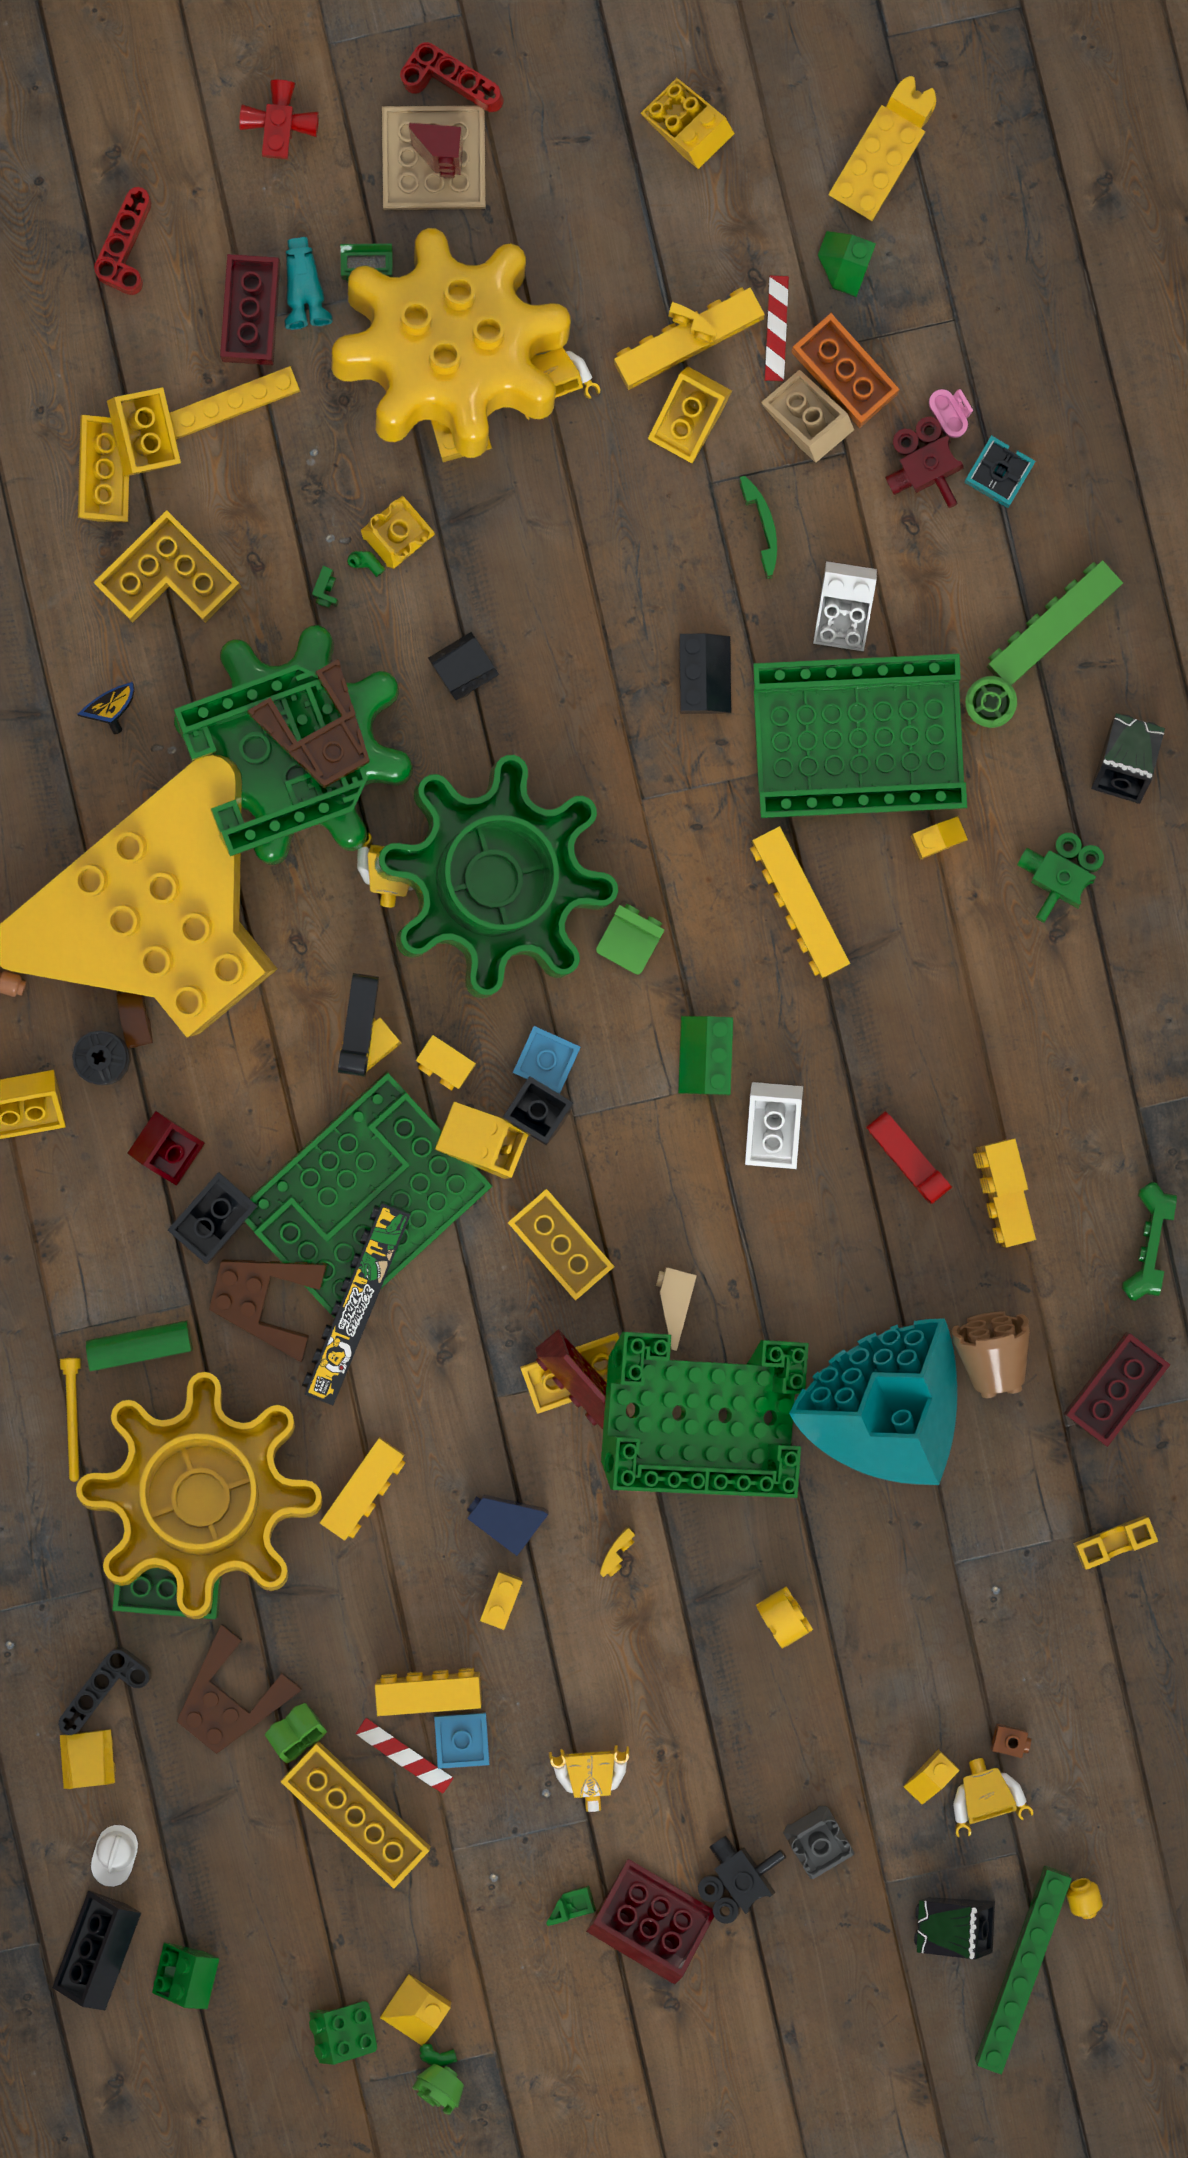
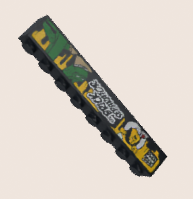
(357, 1302)

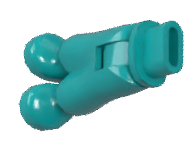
(304, 287)

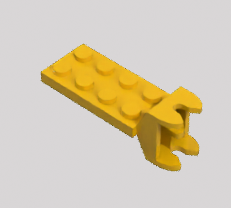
(884, 149)

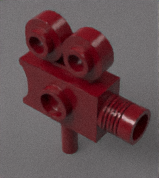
(926, 465)

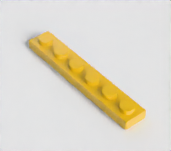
(233, 402)

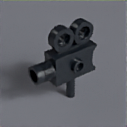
(740, 1877)

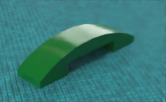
(751, 496)

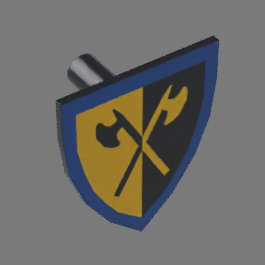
(110, 706)

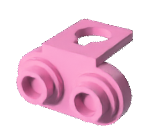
(950, 411)

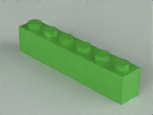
(1055, 623)

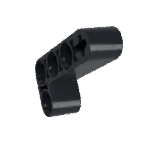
(359, 1025)
(98, 1693)

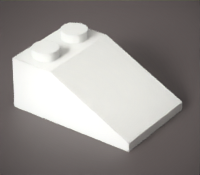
(774, 1125)

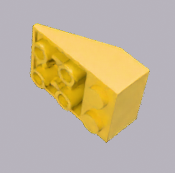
(688, 123)
(481, 1140)

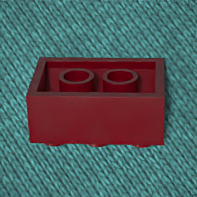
(439, 147)

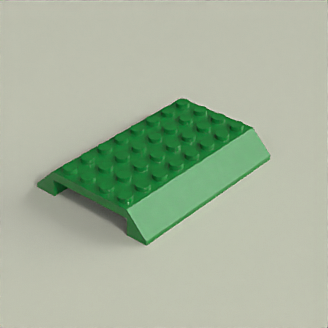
(859, 735)

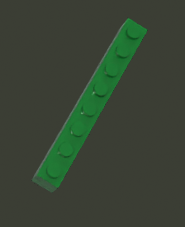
(1023, 1969)

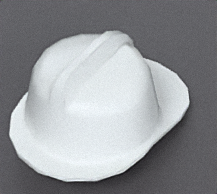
(114, 1855)

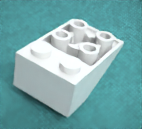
(845, 606)

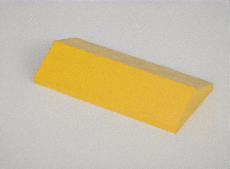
(102, 482)
(544, 1390)

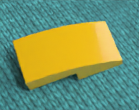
(700, 327)
(612, 1559)

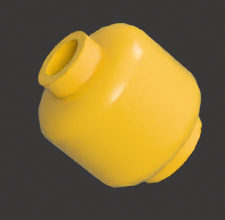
(1084, 1898)

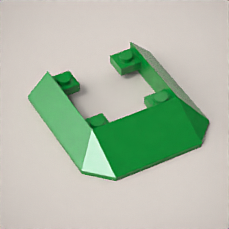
(305, 710)

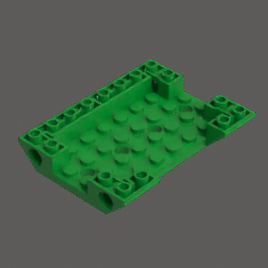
(698, 1449)

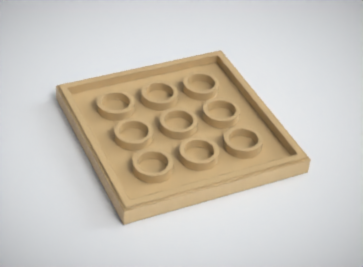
(410, 180)

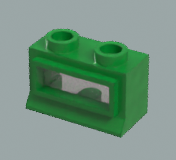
(372, 255)

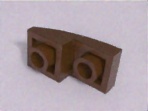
(134, 1020)

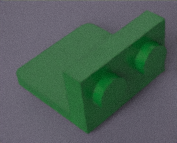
(343, 2033)

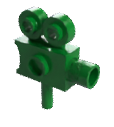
(1059, 875)

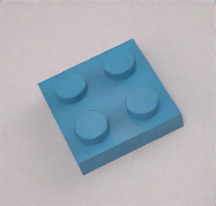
(547, 1059)
(461, 1740)

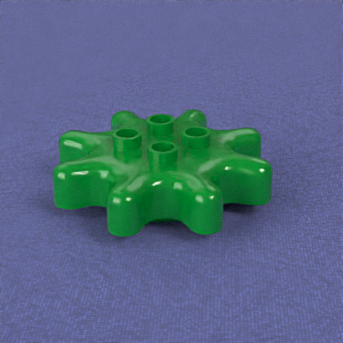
(267, 765)
(496, 876)

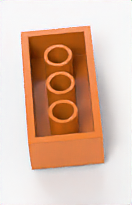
(845, 370)

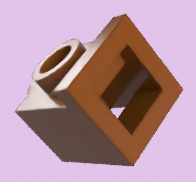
(1003, 1734)

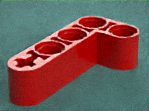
(455, 80)
(128, 238)
(908, 1158)

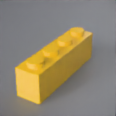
(362, 1489)

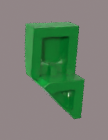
(572, 1905)

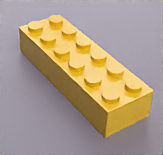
(355, 1814)

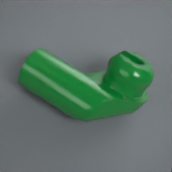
(365, 559)
(432, 2057)

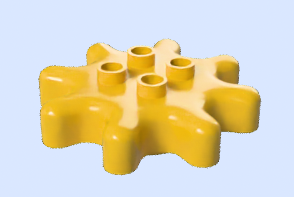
(451, 342)
(199, 1495)

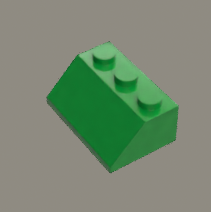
(705, 1055)

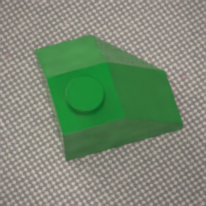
(845, 260)

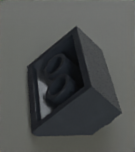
(705, 673)

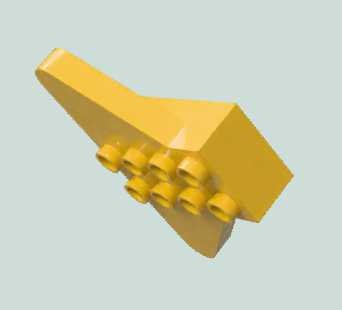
(150, 908)

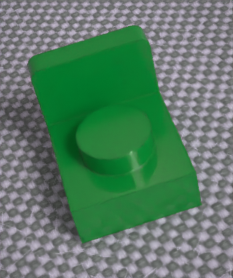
(325, 583)

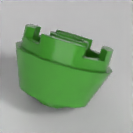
(991, 701)
(439, 2087)

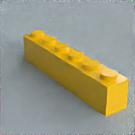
(677, 343)
(800, 903)

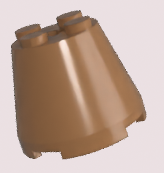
(994, 1351)

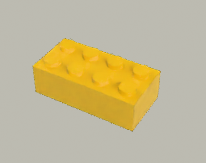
(561, 1244)
(428, 1693)

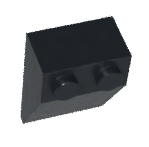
(212, 1218)

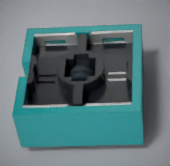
(1001, 461)

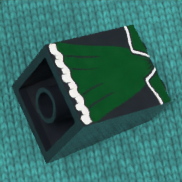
(1128, 758)
(955, 1927)

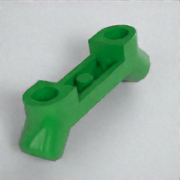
(1160, 1207)

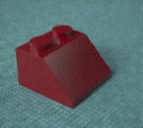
(166, 1148)

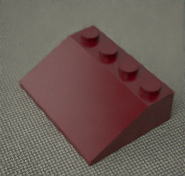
(574, 1374)
(651, 1921)

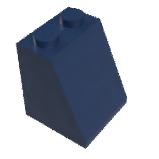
(506, 1520)

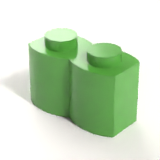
(295, 1732)

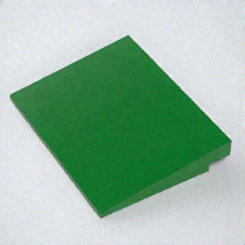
(365, 1156)

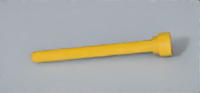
(70, 1369)

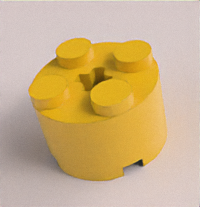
(784, 1617)

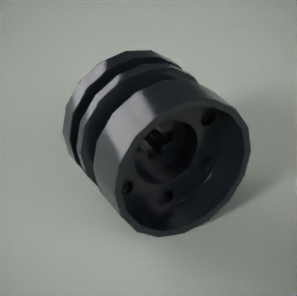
(116, 1056)

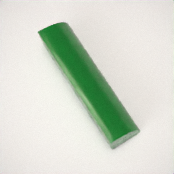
(138, 1345)

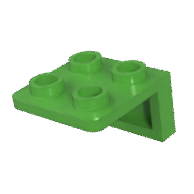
(630, 939)

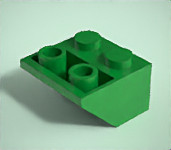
(185, 1976)

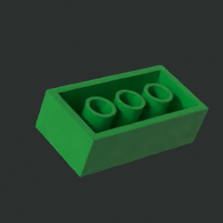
(157, 1594)

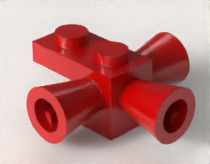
(279, 120)

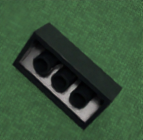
(96, 1951)

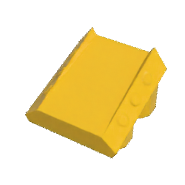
(397, 532)
(87, 1759)

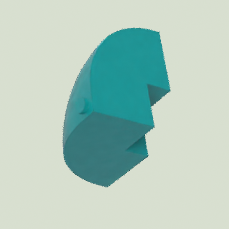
(887, 1404)

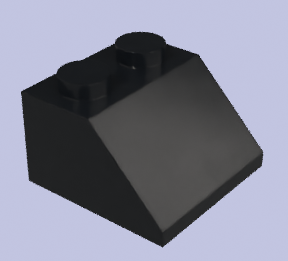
(538, 1111)

